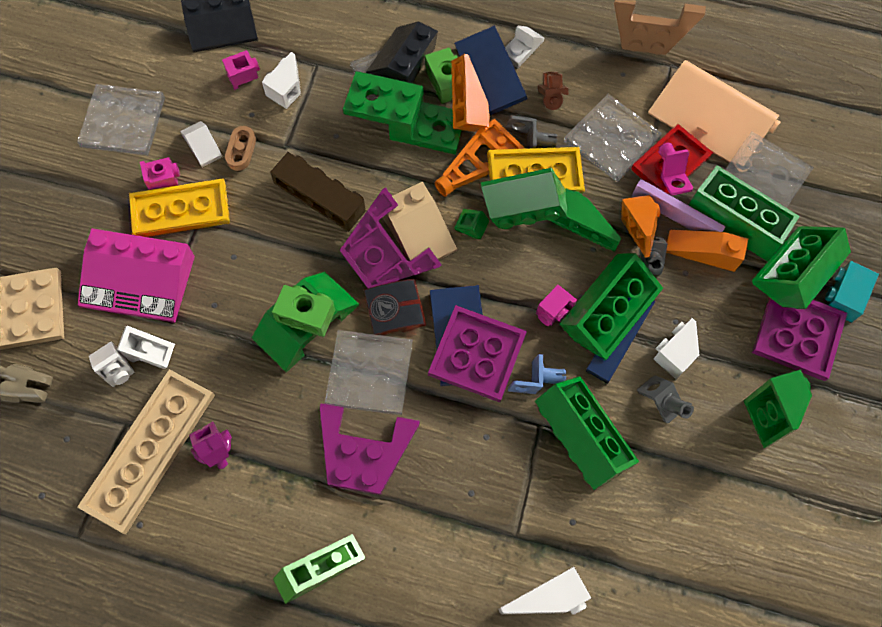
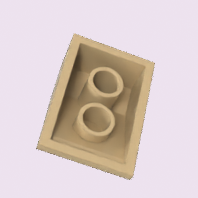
(419, 224)

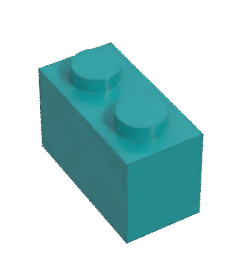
(851, 290)

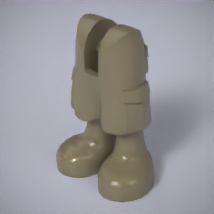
(17, 384)

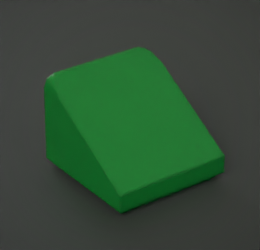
(472, 223)

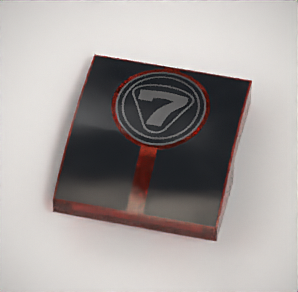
(394, 307)

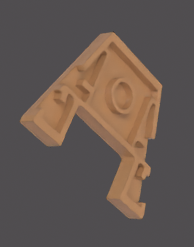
(654, 33)

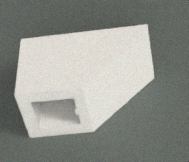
(283, 82)
(680, 351)
(111, 365)

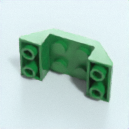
(285, 342)

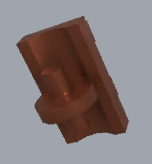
(552, 90)

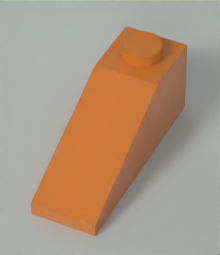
(468, 98)
(640, 219)
(708, 247)

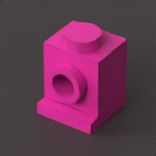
(241, 68)
(160, 173)
(555, 306)

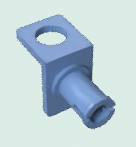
(539, 376)

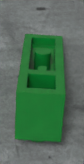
(587, 221)

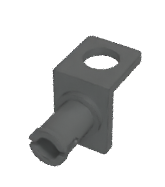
(533, 136)
(656, 261)
(666, 399)

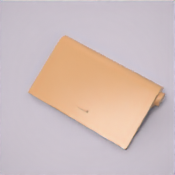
(712, 111)

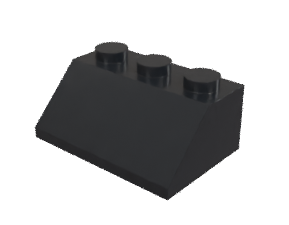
(218, 23)
(405, 52)

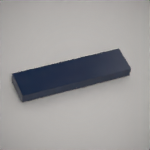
(605, 369)

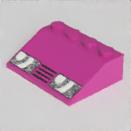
(134, 275)

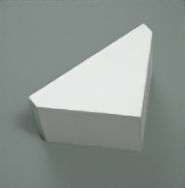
(201, 143)

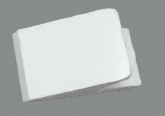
(523, 45)
(145, 347)

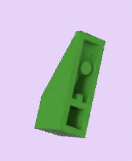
(317, 568)

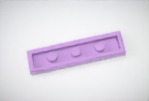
(677, 210)

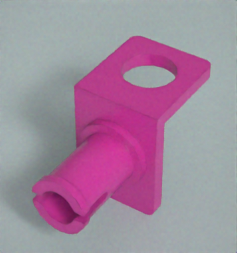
(674, 169)

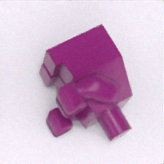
(211, 446)

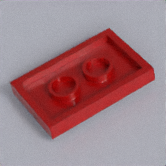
(651, 163)

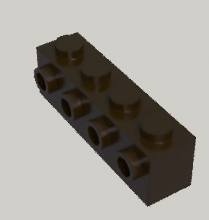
(318, 191)

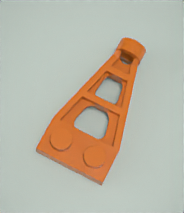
(495, 138)

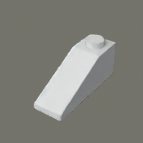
(555, 596)

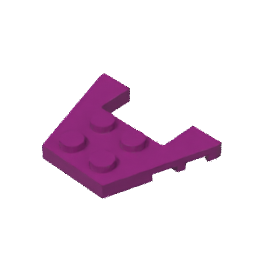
(375, 254)
(361, 462)

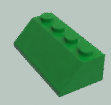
(744, 212)
(803, 265)
(603, 312)
(586, 431)

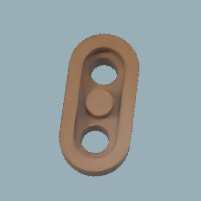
(240, 150)

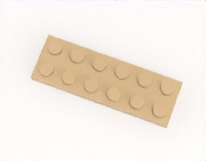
(146, 452)

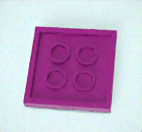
(801, 337)
(477, 353)

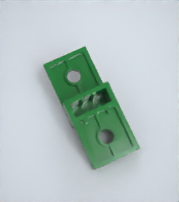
(403, 109)

